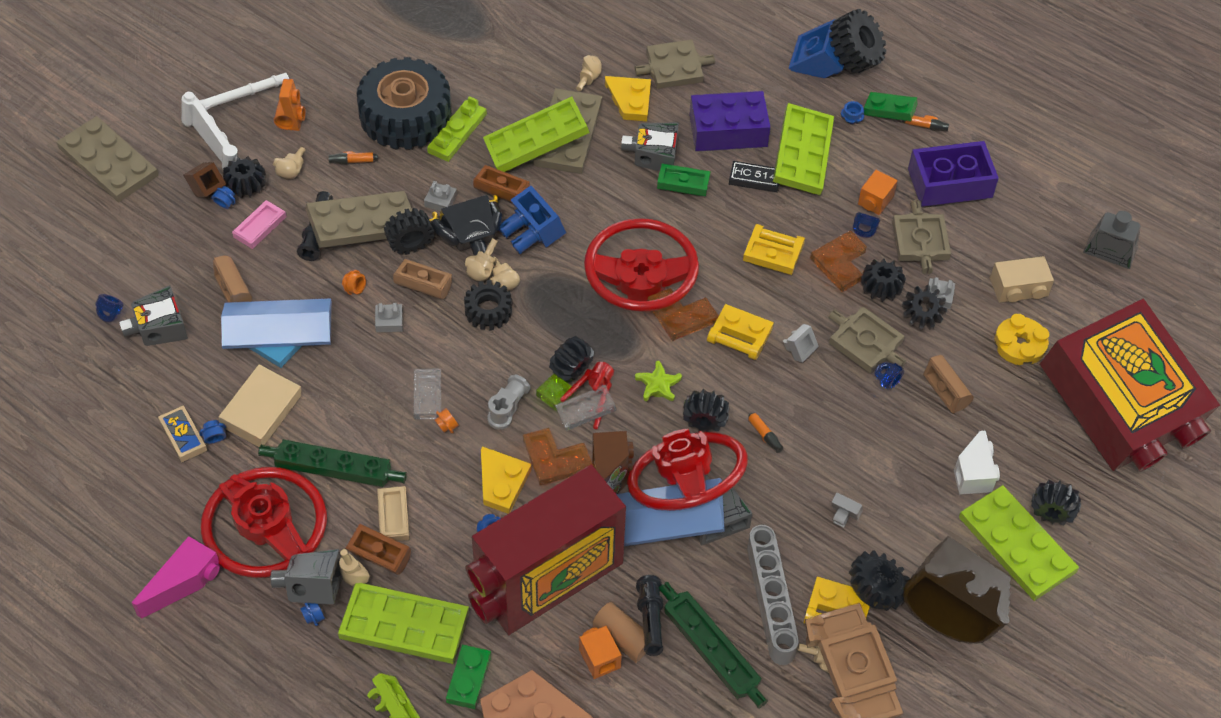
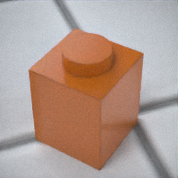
(877, 192)
(599, 651)

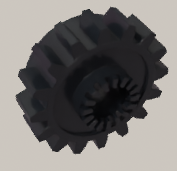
(878, 581)

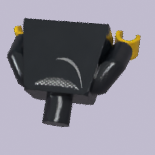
(469, 223)

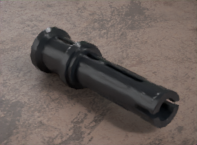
(309, 247)
(650, 605)

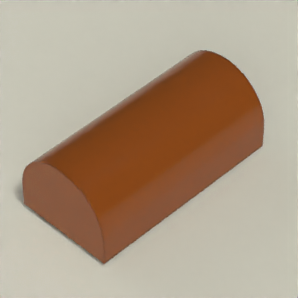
(499, 183)
(379, 549)

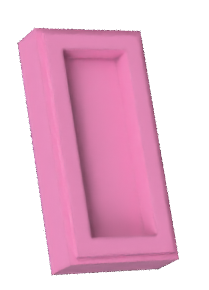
(259, 224)

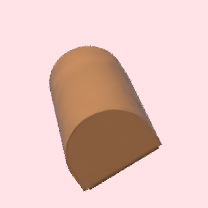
(423, 279)
(230, 280)
(947, 384)
(624, 630)

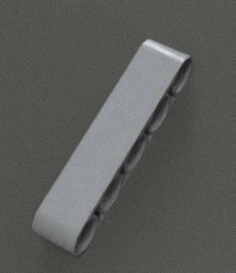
(772, 606)

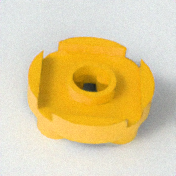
(1021, 327)

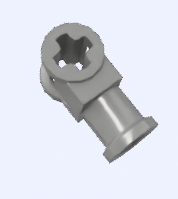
(505, 402)

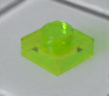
(553, 390)

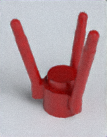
(598, 376)

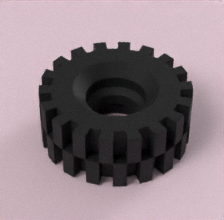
(857, 41)

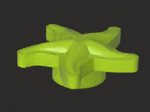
(658, 382)

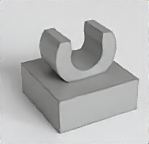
(440, 196)
(946, 290)
(389, 318)
(801, 343)
(845, 509)

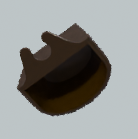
(959, 594)

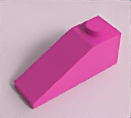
(180, 576)

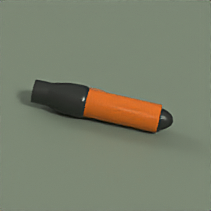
(928, 122)
(352, 157)
(766, 434)

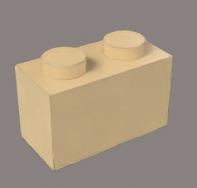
(1021, 279)

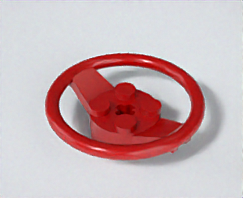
(641, 271)
(685, 461)
(271, 526)

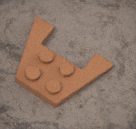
(529, 698)

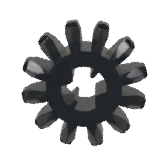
(244, 176)
(883, 280)
(933, 304)
(571, 359)
(706, 410)
(1056, 502)

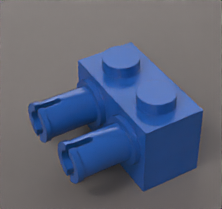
(535, 213)

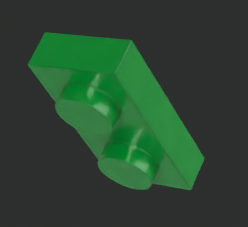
(890, 106)
(683, 179)
(468, 677)

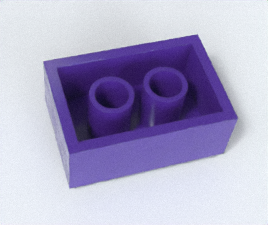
(729, 121)
(952, 173)

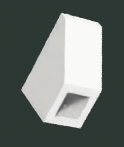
(975, 467)

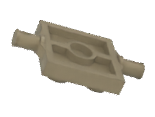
(674, 64)
(921, 237)
(866, 339)

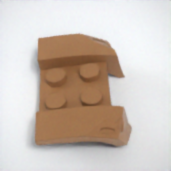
(855, 663)

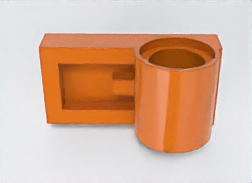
(289, 109)

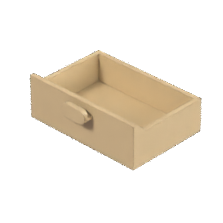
(260, 406)

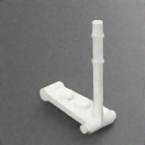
(195, 114)

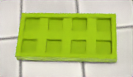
(536, 135)
(803, 149)
(1018, 542)
(404, 622)

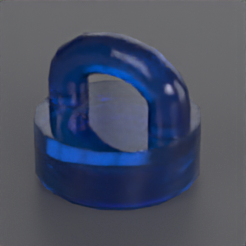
(867, 220)
(108, 304)
(891, 376)

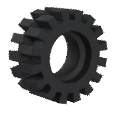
(409, 231)
(488, 293)

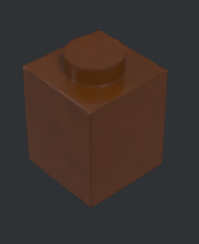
(204, 179)

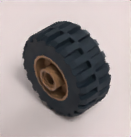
(403, 103)

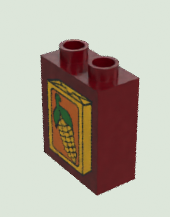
(1130, 387)
(546, 550)

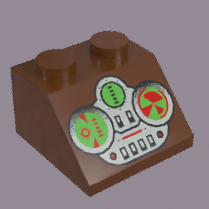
(612, 457)

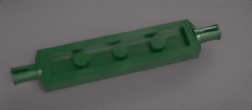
(332, 463)
(712, 645)

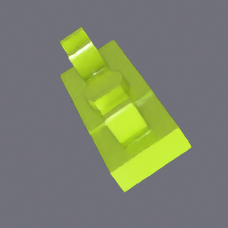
(457, 130)
(392, 697)

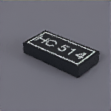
(753, 176)

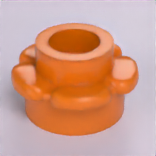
(354, 282)
(446, 421)

